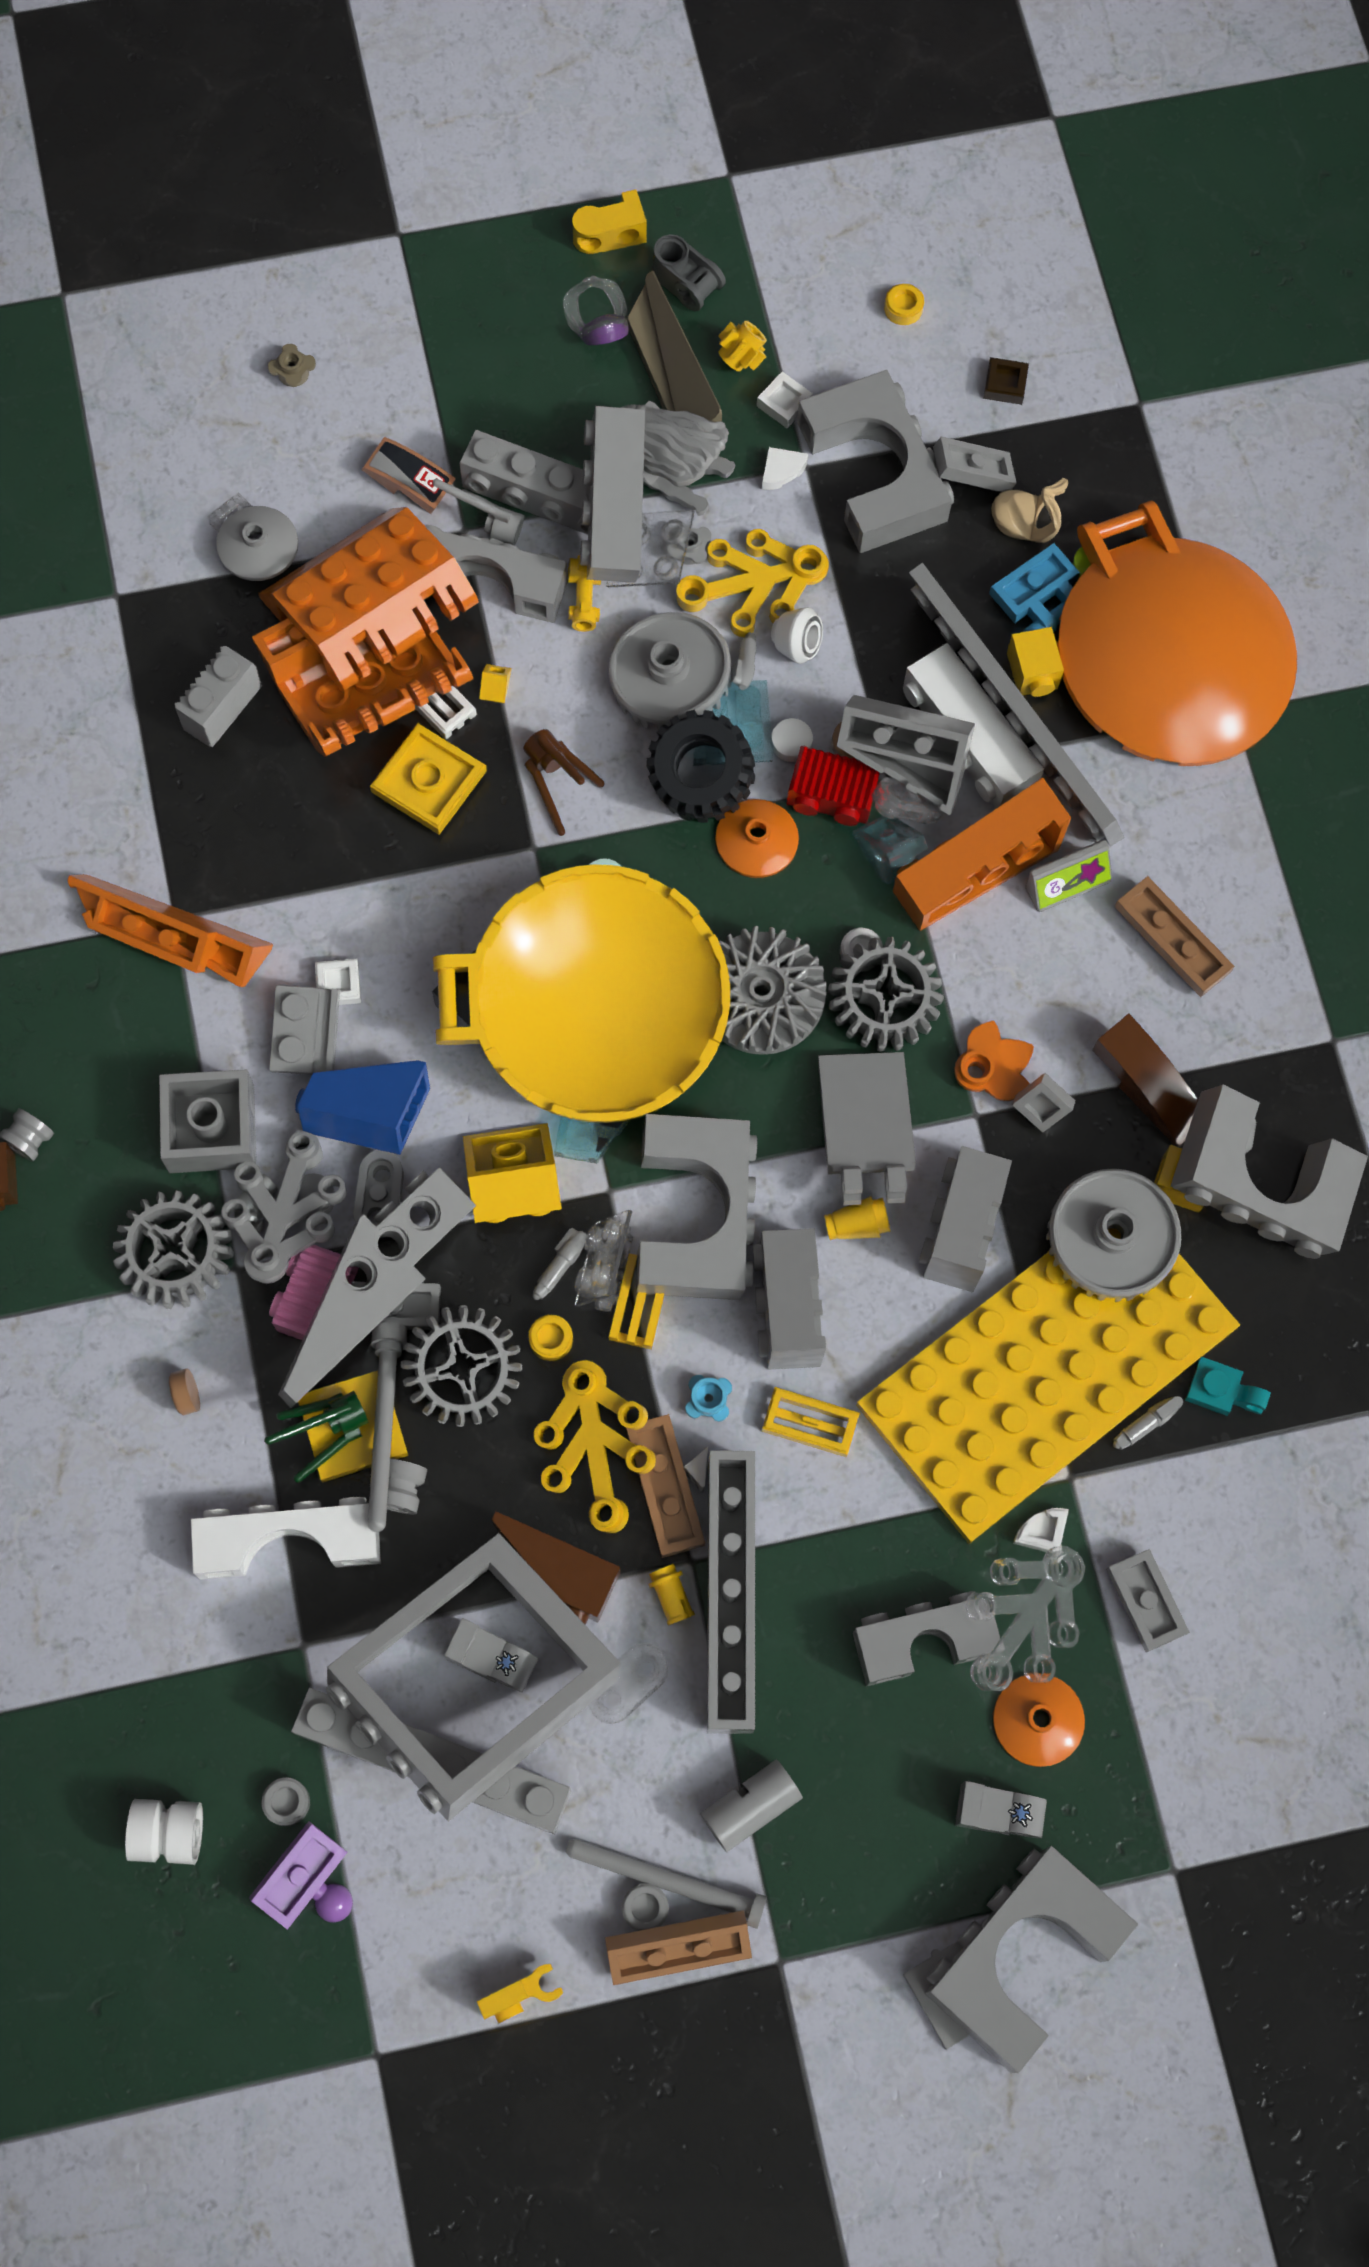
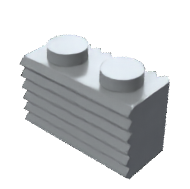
(218, 696)

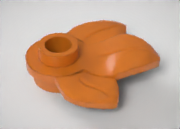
(999, 1061)

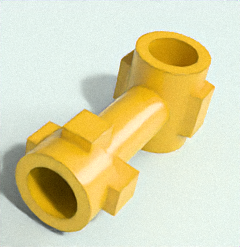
(583, 614)

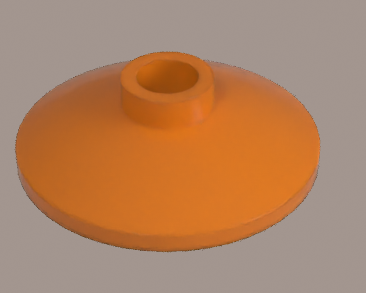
(757, 855)
(1020, 1734)

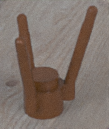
(549, 755)

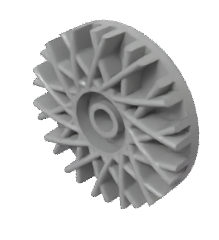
(669, 668)
(793, 987)
(1096, 1258)

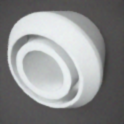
(798, 634)

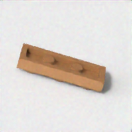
(1174, 936)
(667, 1489)
(678, 1947)

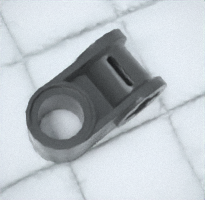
(691, 276)

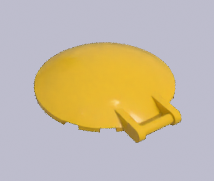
(593, 994)

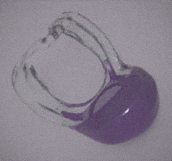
(605, 327)

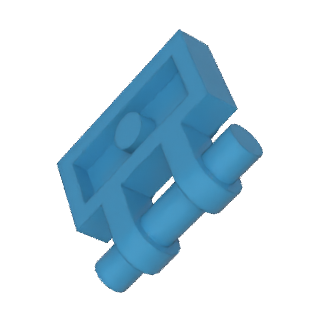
(1034, 584)

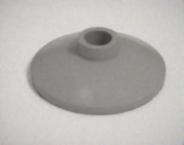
(261, 557)

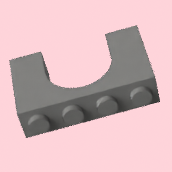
(877, 411)
(722, 1155)
(1216, 1175)
(969, 1984)

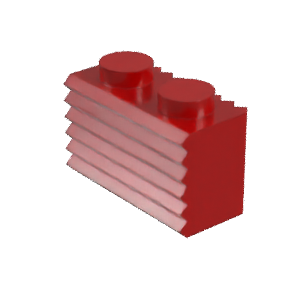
(832, 786)

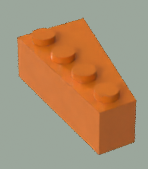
(983, 855)

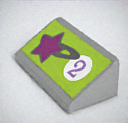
(1070, 876)

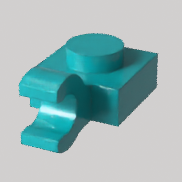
(1219, 1388)

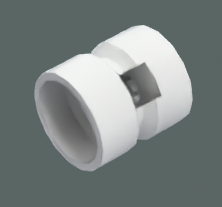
(164, 1831)

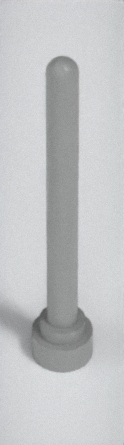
(389, 1342)

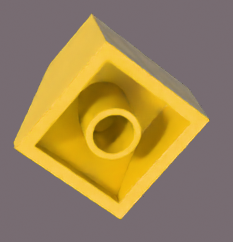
(511, 1173)

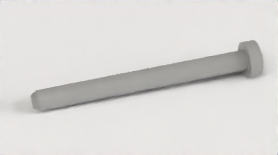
(668, 1880)

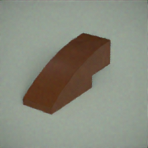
(1148, 1078)

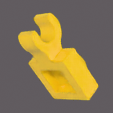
(507, 2001)

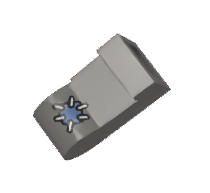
(490, 1656)
(1000, 1811)

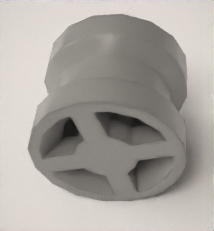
(26, 1134)

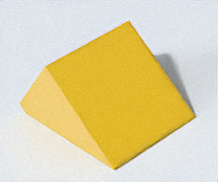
(494, 683)

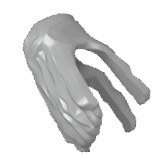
(680, 451)

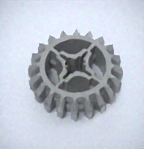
(901, 993)
(164, 1263)
(472, 1402)

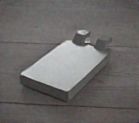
(867, 1121)

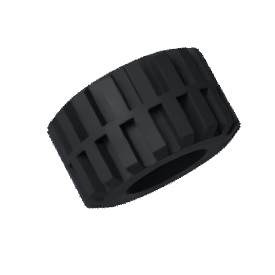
(677, 741)

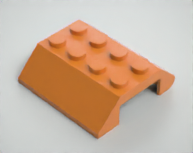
(371, 587)
(380, 698)

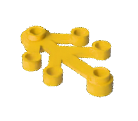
(756, 577)
(593, 1438)

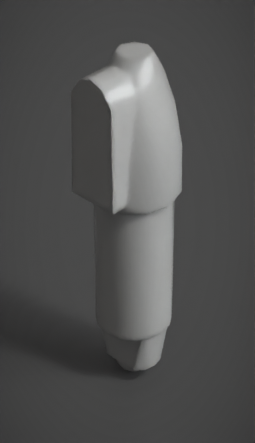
(744, 667)
(567, 1253)
(1154, 1417)

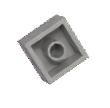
(207, 1120)

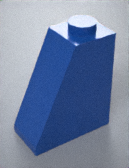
(365, 1104)

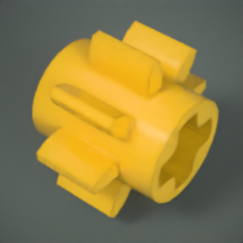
(742, 346)

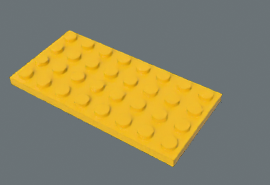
(1036, 1384)

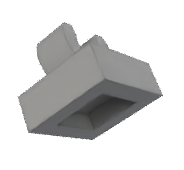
(1043, 1102)

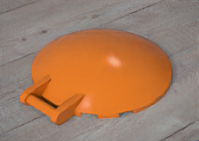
(1174, 645)

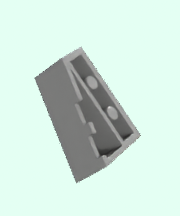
(910, 746)
(965, 1218)
(789, 1299)

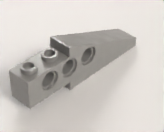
(350, 1312)

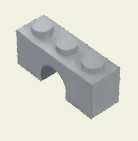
(886, 1643)

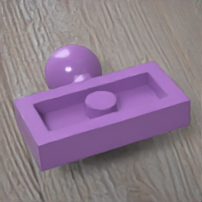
(301, 1877)

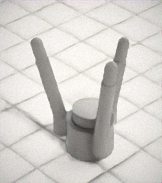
(500, 523)

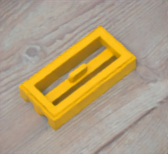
(632, 1338)
(805, 1438)

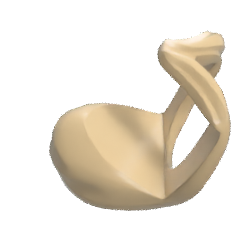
(1018, 511)

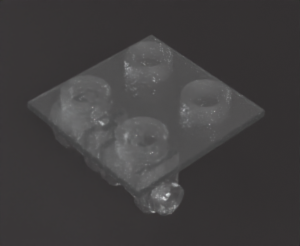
(662, 548)
(607, 1248)

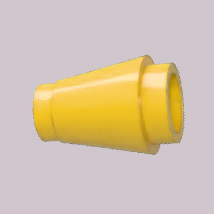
(859, 1221)

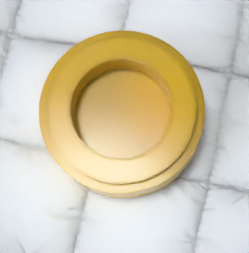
(904, 304)
(550, 1337)

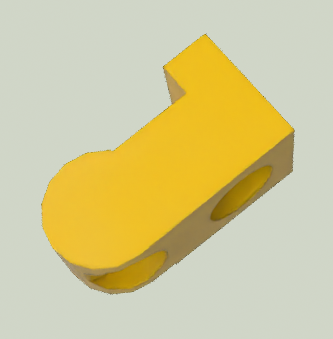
(610, 226)

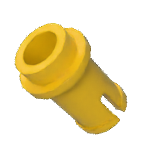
(671, 1594)

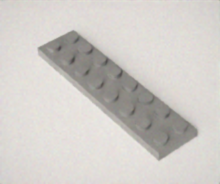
(1006, 697)

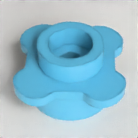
(699, 1389)

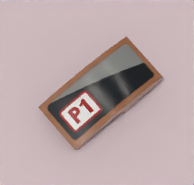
(407, 471)

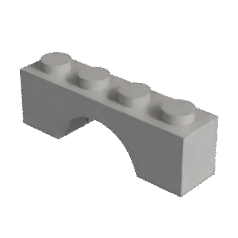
(530, 578)

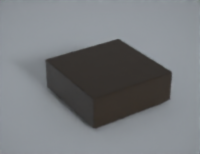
(1006, 381)

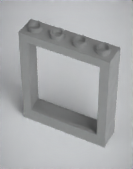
(404, 1751)

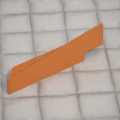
(169, 931)

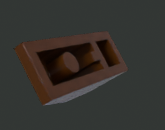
(573, 1574)

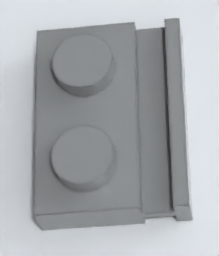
(304, 1030)

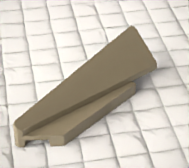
(669, 356)

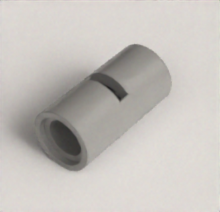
(752, 1806)

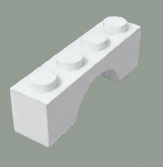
(228, 1542)

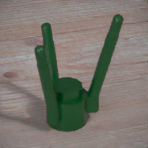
(340, 1412)

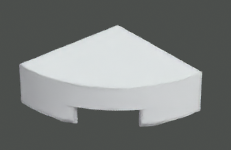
(782, 467)
(1043, 1530)

